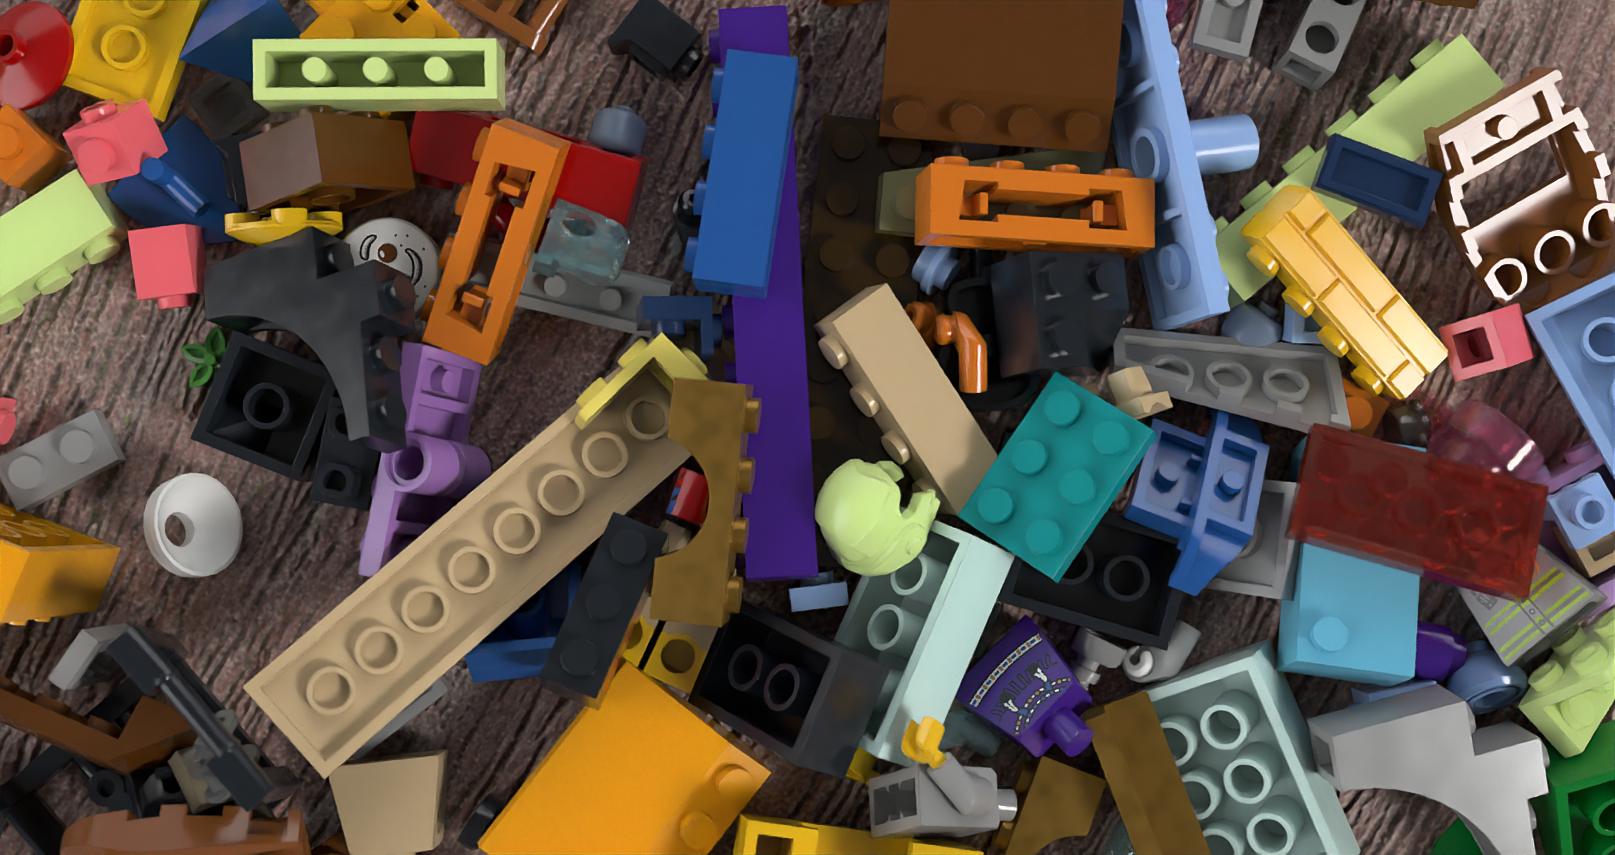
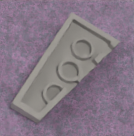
(1268, 382)

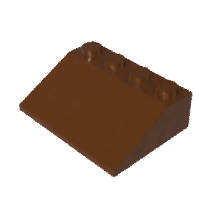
(1002, 72)

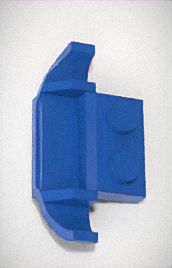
(1201, 493)

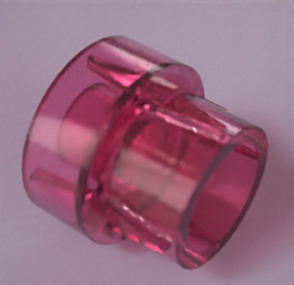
(1487, 440)

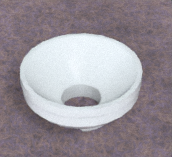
(210, 524)

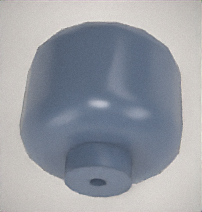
(1253, 324)

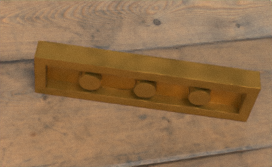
(1144, 777)

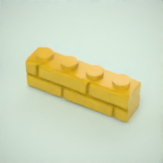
(1342, 292)

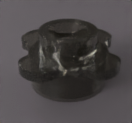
(1407, 424)

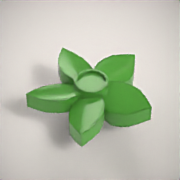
(207, 357)

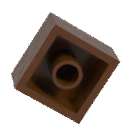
(327, 162)

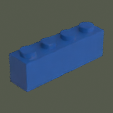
(744, 174)

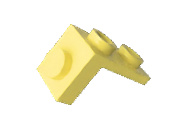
(659, 357)

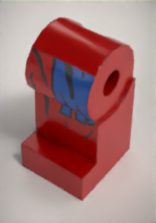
(689, 496)

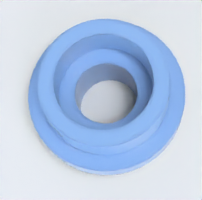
(936, 268)

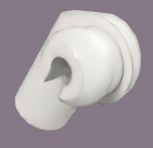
(1153, 664)

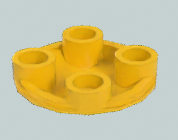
(282, 223)

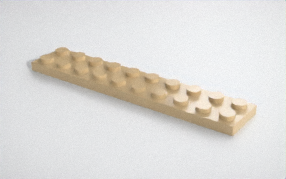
(471, 571)

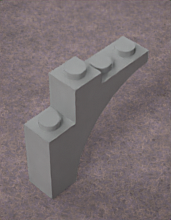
(1431, 748)

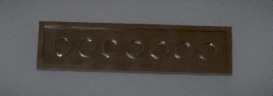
(840, 264)

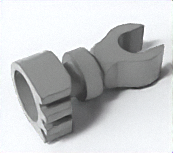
(1094, 650)

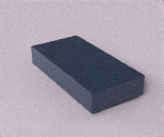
(1376, 181)

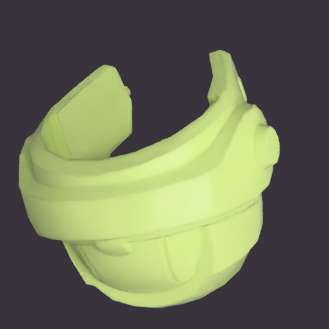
(864, 521)

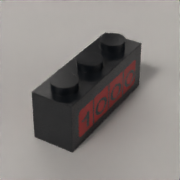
(604, 612)

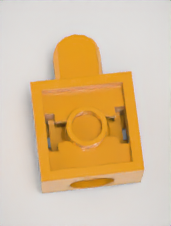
(378, 21)

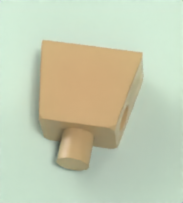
(392, 802)

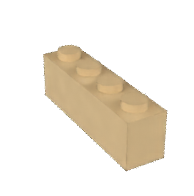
(907, 396)

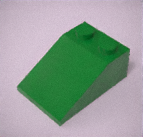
(1580, 804)

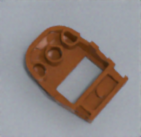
(1550, 235)
(186, 834)

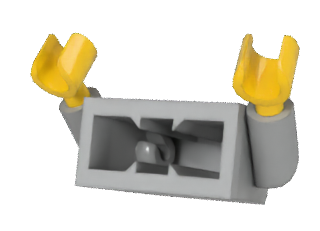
(932, 797)

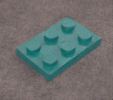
(1057, 476)

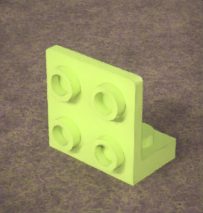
(1574, 686)

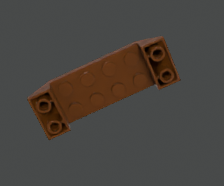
(144, 744)

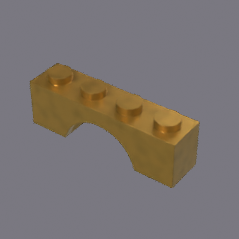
(714, 426)
(1052, 803)

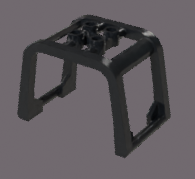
(154, 666)

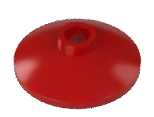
(33, 54)

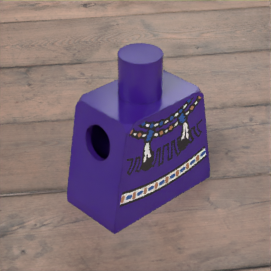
(1028, 693)

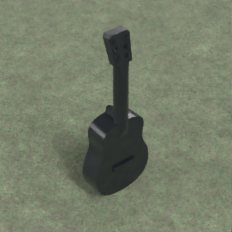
(975, 299)

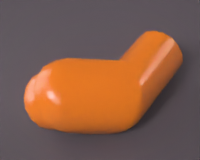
(970, 347)

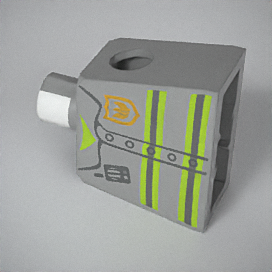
(1555, 605)

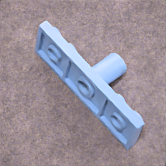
(1161, 144)

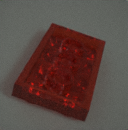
(1417, 512)

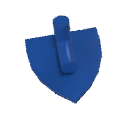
(180, 185)

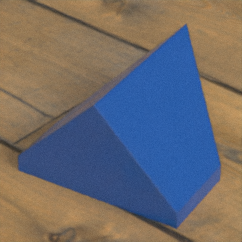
(226, 35)

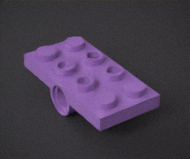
(437, 466)

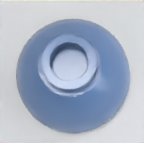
(1486, 680)

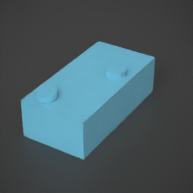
(1348, 615)

